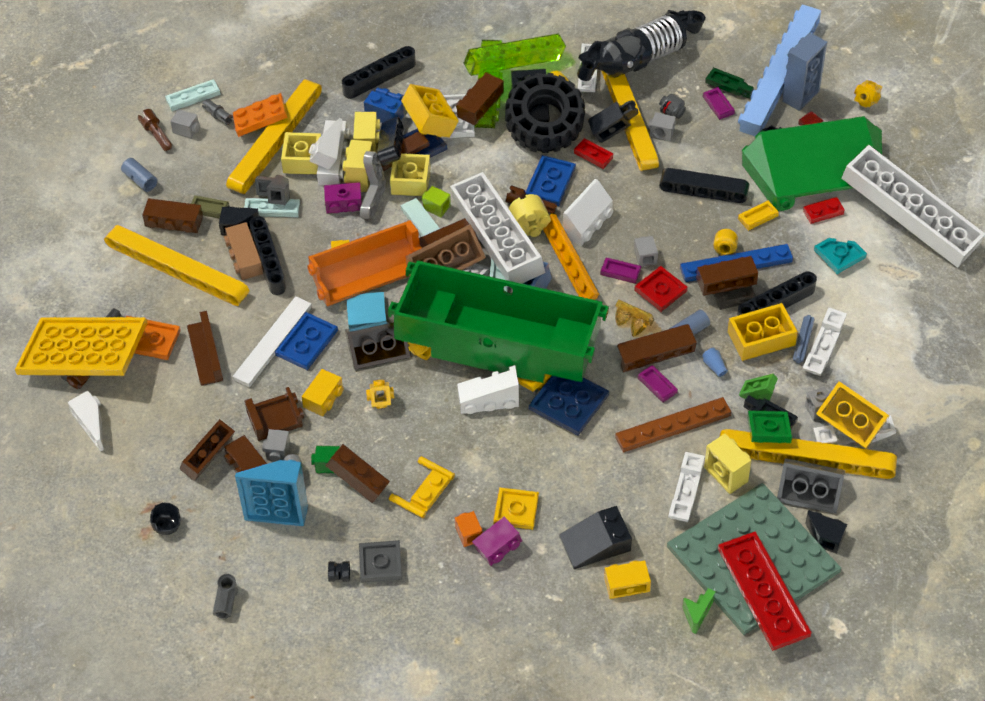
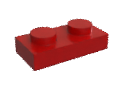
(593, 153)
(823, 210)

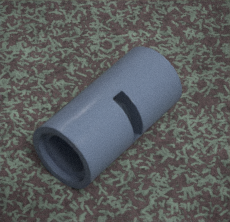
(139, 174)
(696, 321)

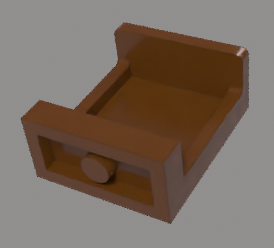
(274, 414)

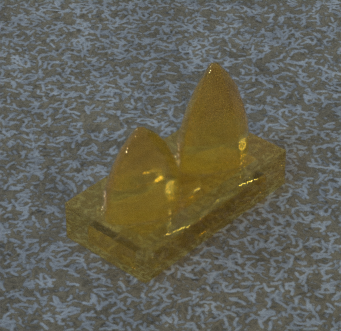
(640, 320)

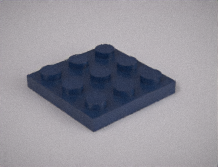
(569, 402)

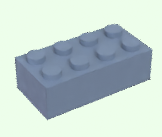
(804, 71)

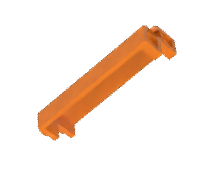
(363, 263)

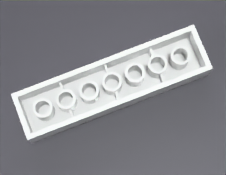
(913, 206)
(497, 229)

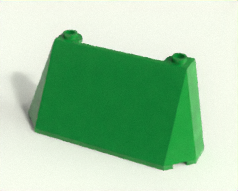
(807, 158)

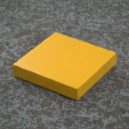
(517, 507)

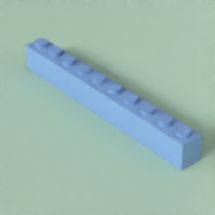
(771, 86)

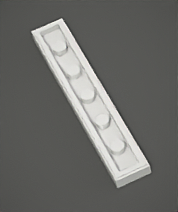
(270, 342)

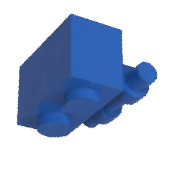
(385, 104)

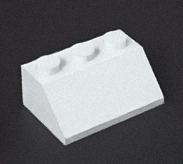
(587, 213)

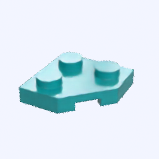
(840, 255)

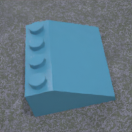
(273, 493)

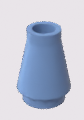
(714, 360)

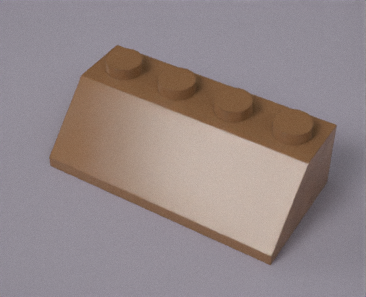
(452, 251)

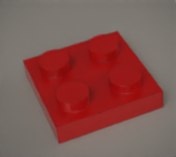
(660, 288)

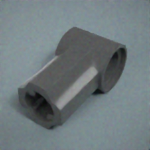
(225, 597)

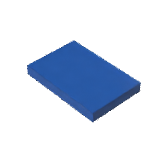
(551, 179)
(306, 341)

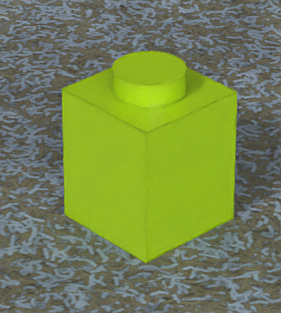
(436, 201)

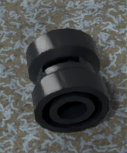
(339, 571)

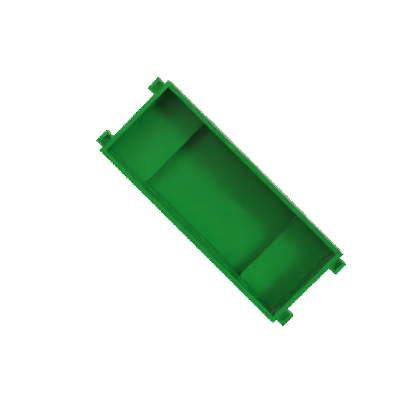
(482, 326)

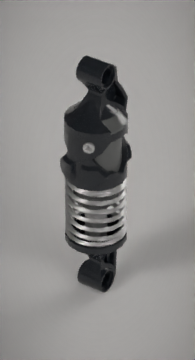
(639, 46)

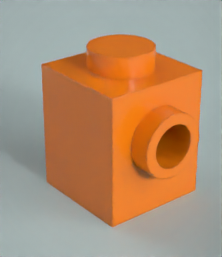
(467, 528)

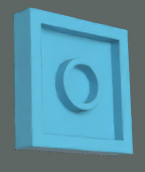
(366, 309)

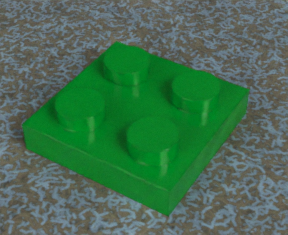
(769, 426)

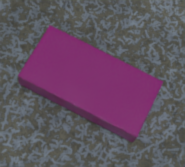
(718, 103)
(620, 270)
(657, 383)

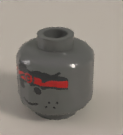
(672, 106)

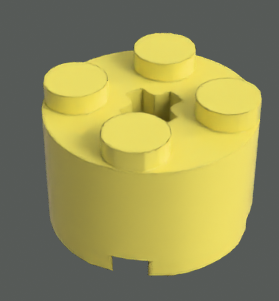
(530, 214)

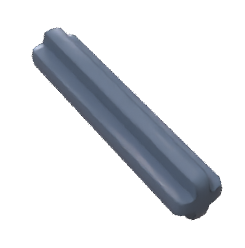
(803, 339)

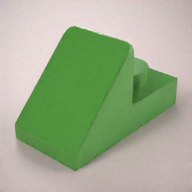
(759, 387)
(697, 611)

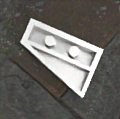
(490, 393)

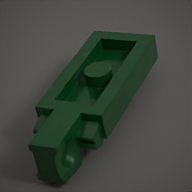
(729, 83)

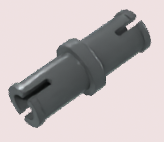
(217, 111)

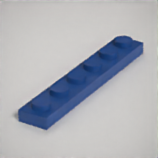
(762, 258)

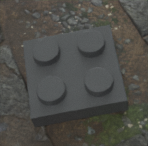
(380, 561)

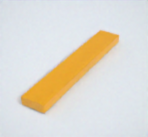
(569, 259)

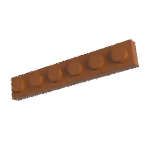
(673, 424)

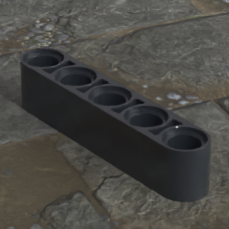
(378, 72)
(390, 141)
(704, 185)
(267, 255)
(786, 293)

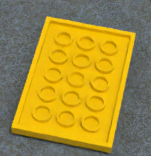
(81, 346)

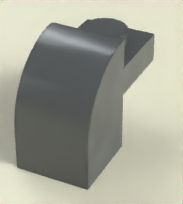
(275, 188)

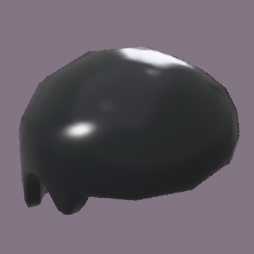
(165, 518)

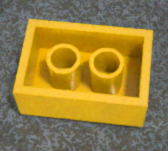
(429, 111)
(762, 331)
(852, 415)

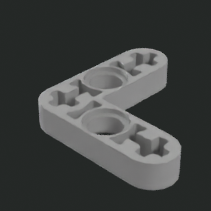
(377, 185)

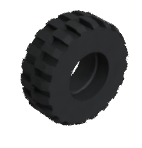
(548, 90)

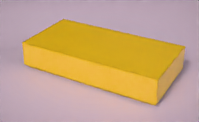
(758, 215)

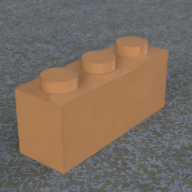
(243, 251)

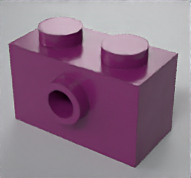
(342, 197)
(497, 541)

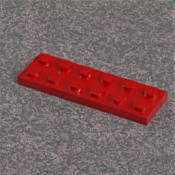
(764, 591)

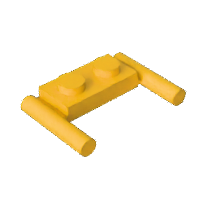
(428, 491)

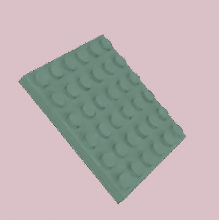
(790, 546)

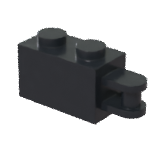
(612, 120)

